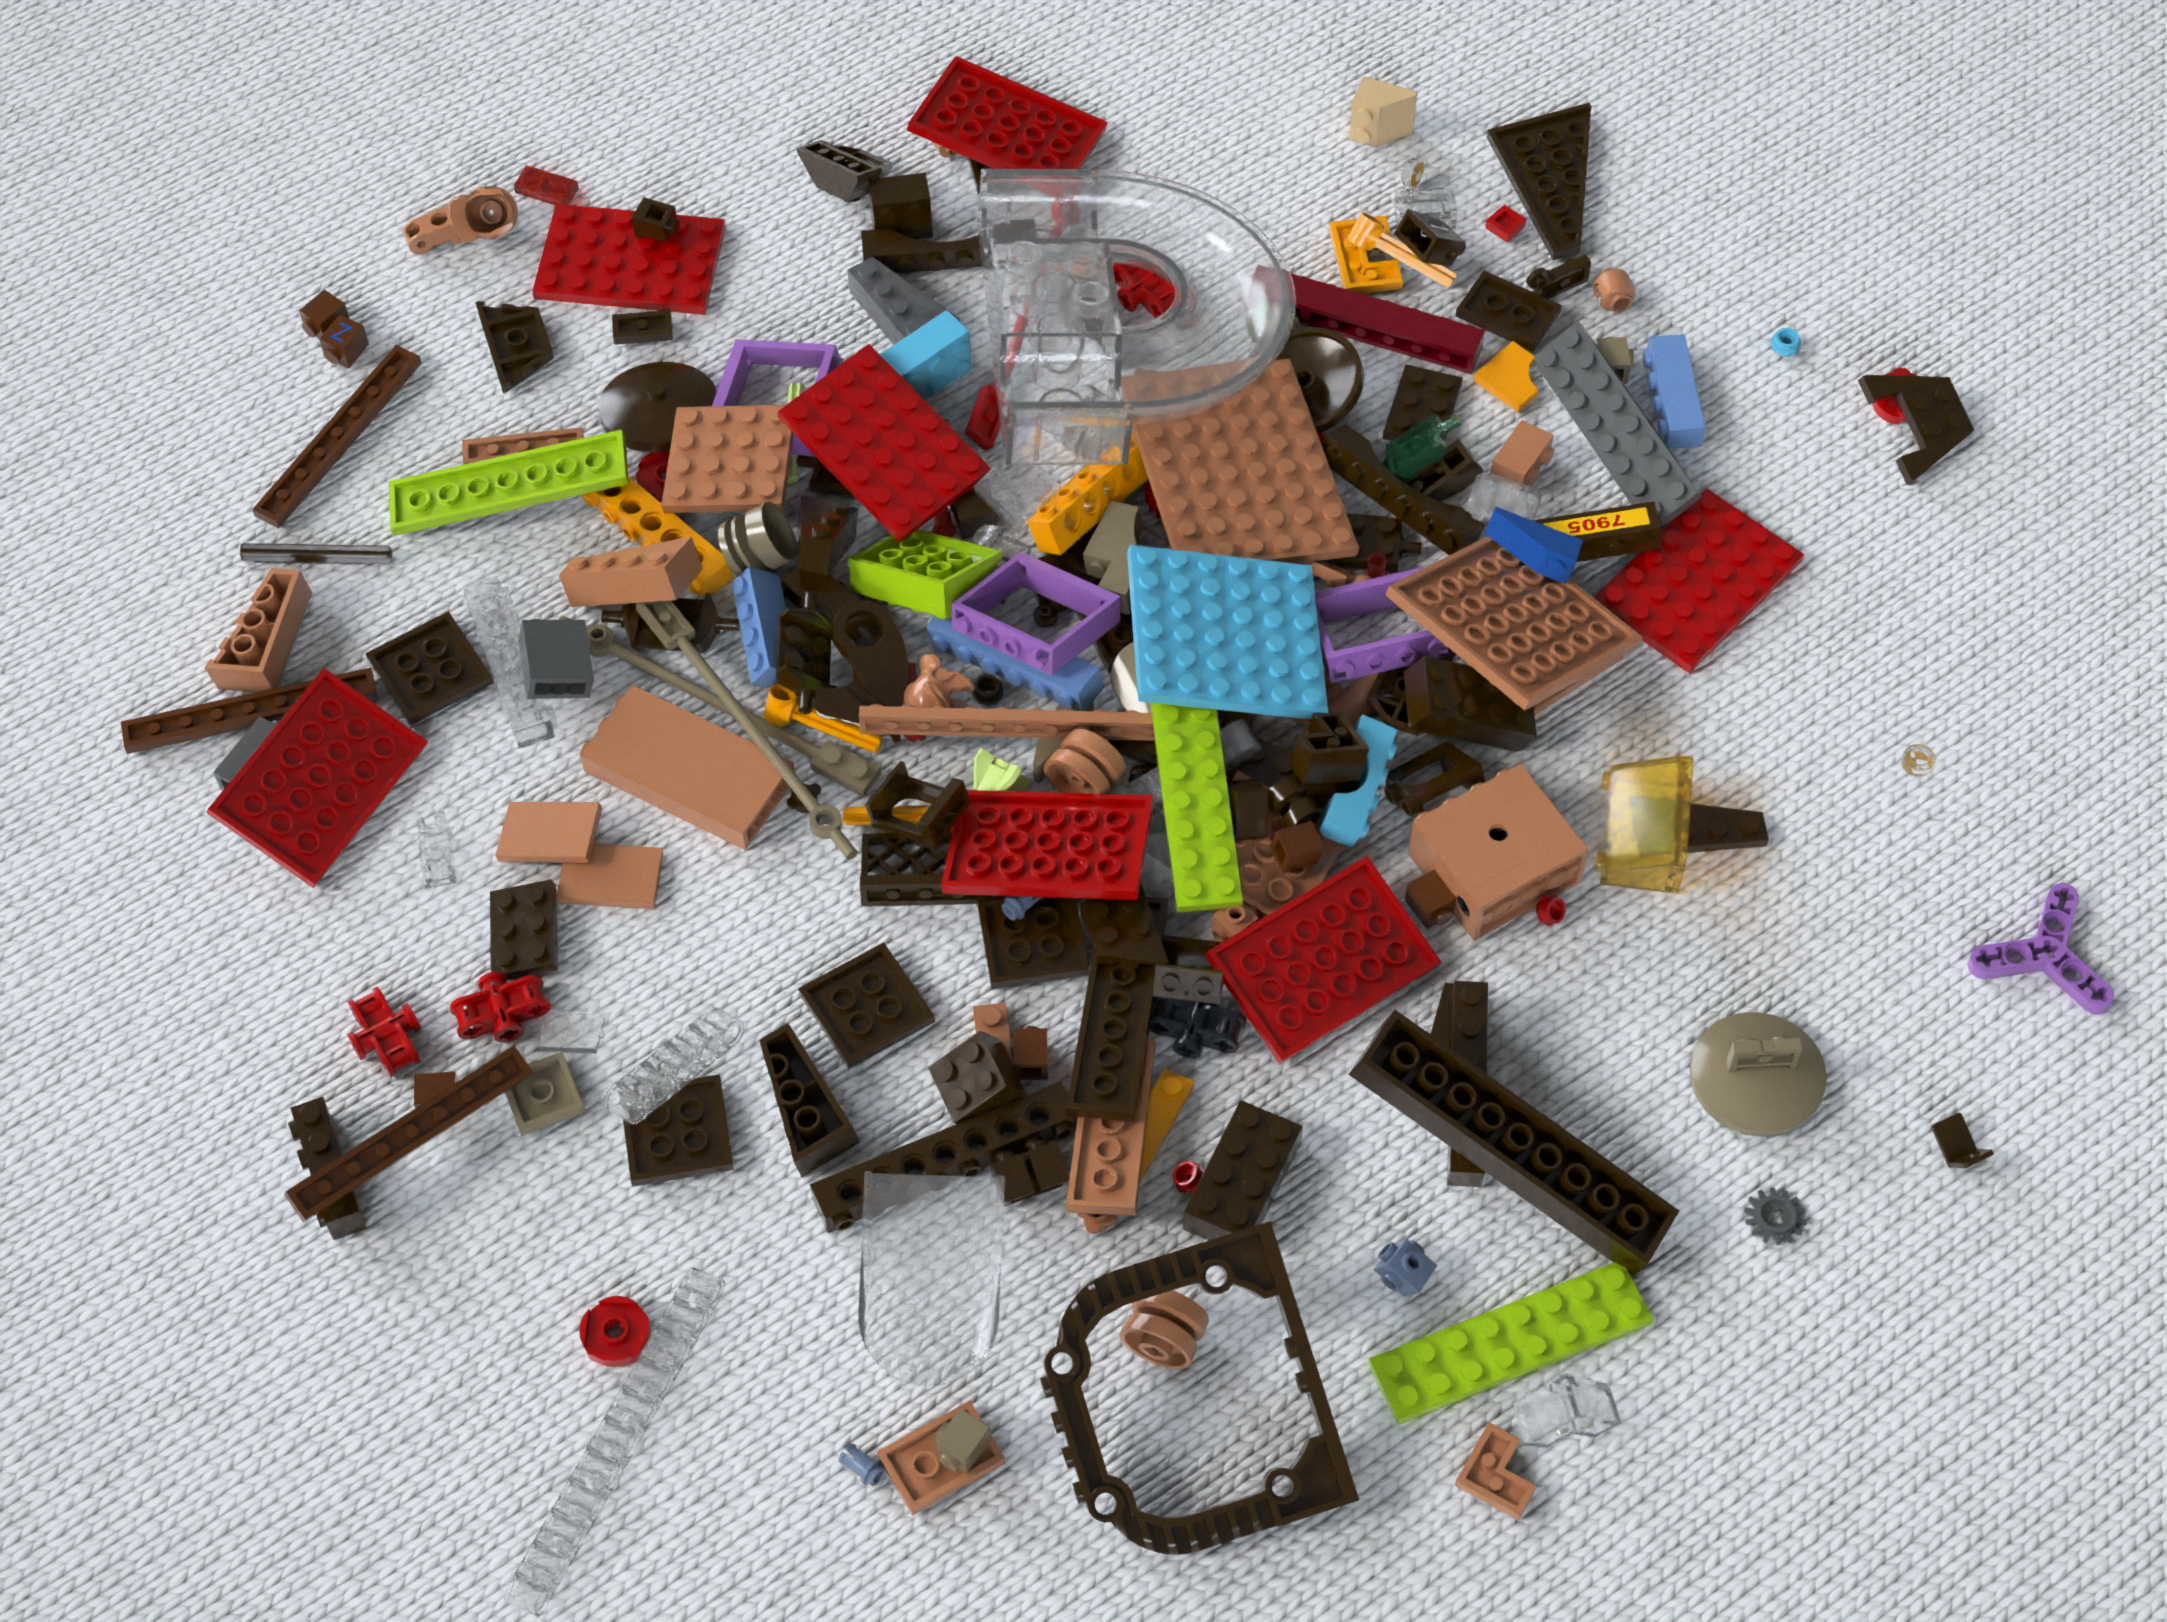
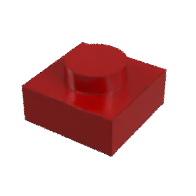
(1505, 223)

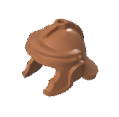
(472, 216)
(936, 685)

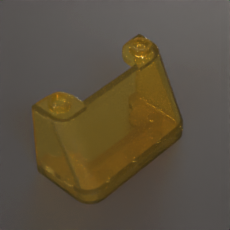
(1647, 824)

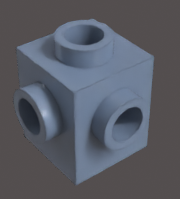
(1404, 1267)

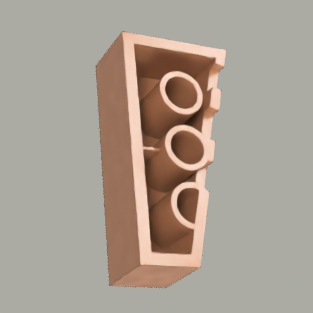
(632, 574)
(264, 635)

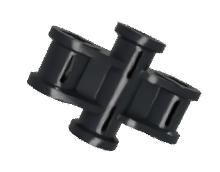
(1200, 1020)

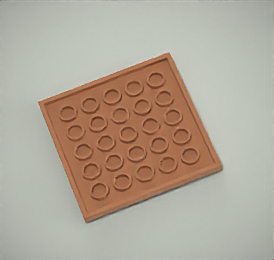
(1513, 623)

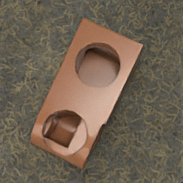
(429, 231)

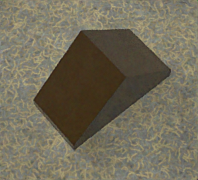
(1248, 809)

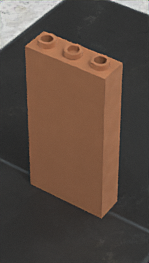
(685, 767)

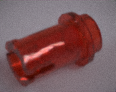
(943, 523)
(1376, 565)

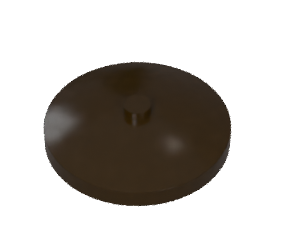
(1327, 373)
(646, 401)

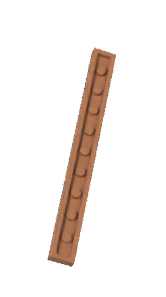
(1003, 722)

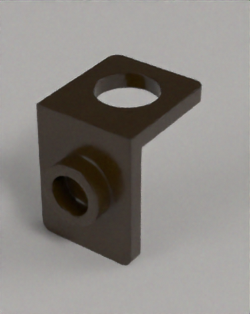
(1957, 1142)

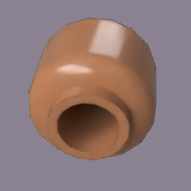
(1614, 290)

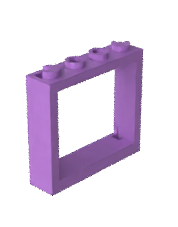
(773, 353)
(1051, 583)
(1375, 656)

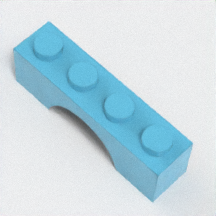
(1347, 813)

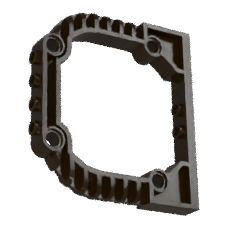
(1316, 1477)

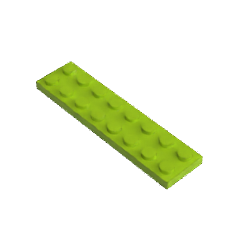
(508, 482)
(1196, 808)
(1509, 1342)

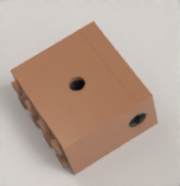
(1498, 850)

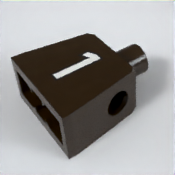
(1438, 247)

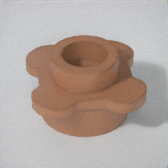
(1097, 1224)

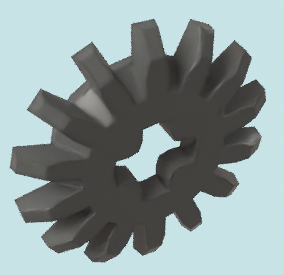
(1775, 1203)

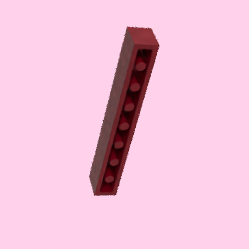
(1388, 324)

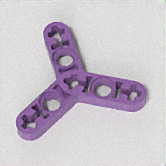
(2052, 966)

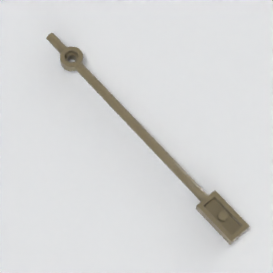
(675, 632)
(829, 760)

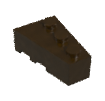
(824, 533)

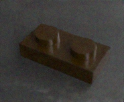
(642, 327)

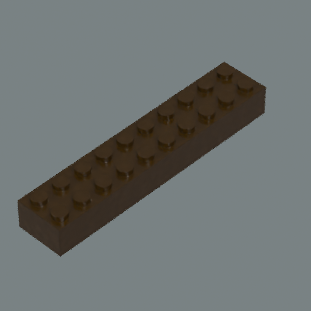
(1514, 1143)

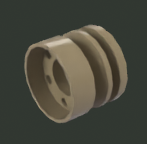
(758, 539)

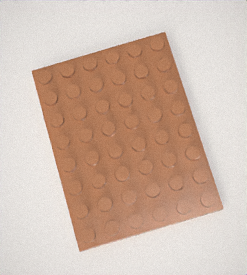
(1248, 477)

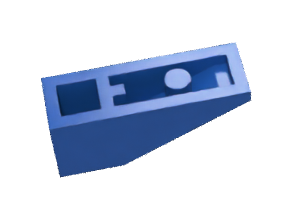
(1536, 545)

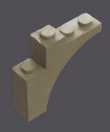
(1108, 547)

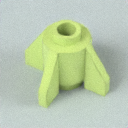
(997, 774)

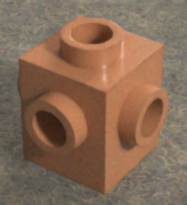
(1232, 920)

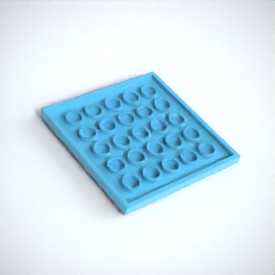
(1225, 633)

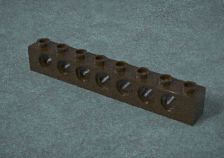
(952, 1142)

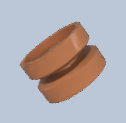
(1085, 764)
(1165, 1329)

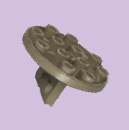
(1758, 1074)

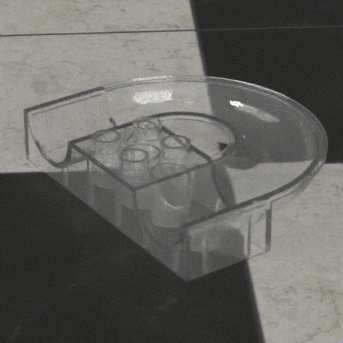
(1060, 355)

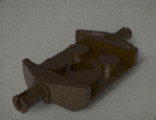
(698, 612)
(810, 635)

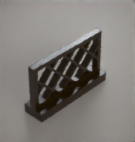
(904, 889)

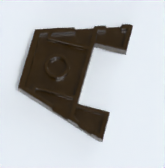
(1931, 412)

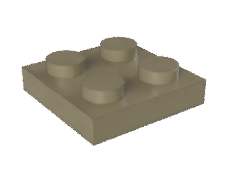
(545, 1096)

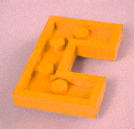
(1353, 263)

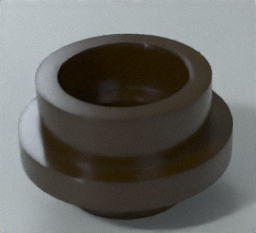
(985, 683)

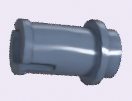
(1015, 906)
(869, 1470)

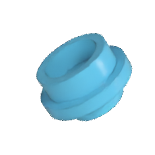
(1786, 342)

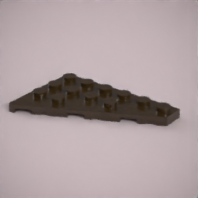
(1548, 171)

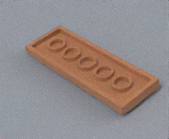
(1110, 1156)

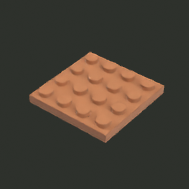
(727, 459)
(1261, 877)

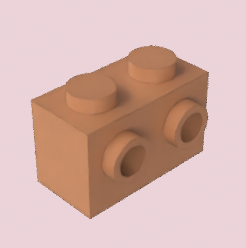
(1524, 454)

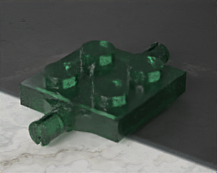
(1419, 446)

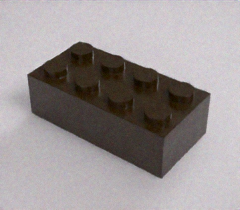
(1464, 706)
(1243, 1173)

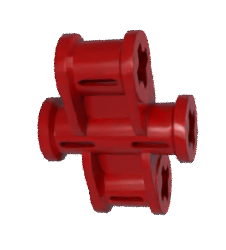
(1144, 288)
(490, 1010)
(384, 1031)

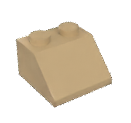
(1382, 112)

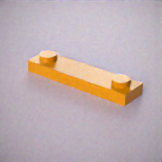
(1164, 1108)

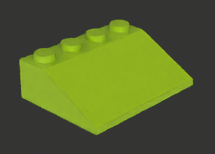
(921, 571)

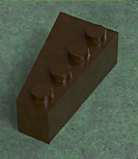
(809, 1110)

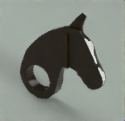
(879, 668)

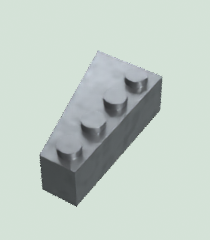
(891, 300)

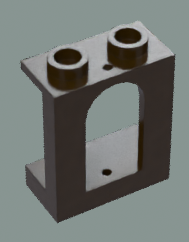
(1457, 770)
(945, 807)
(1188, 971)

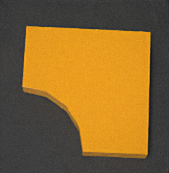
(1508, 377)

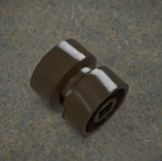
(1291, 803)

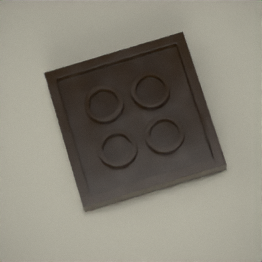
(429, 668)
(1035, 948)
(866, 1005)
(681, 1136)

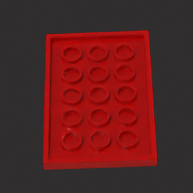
(1004, 121)
(600, 261)
(884, 443)
(1701, 581)
(317, 777)
(1049, 845)
(1323, 959)

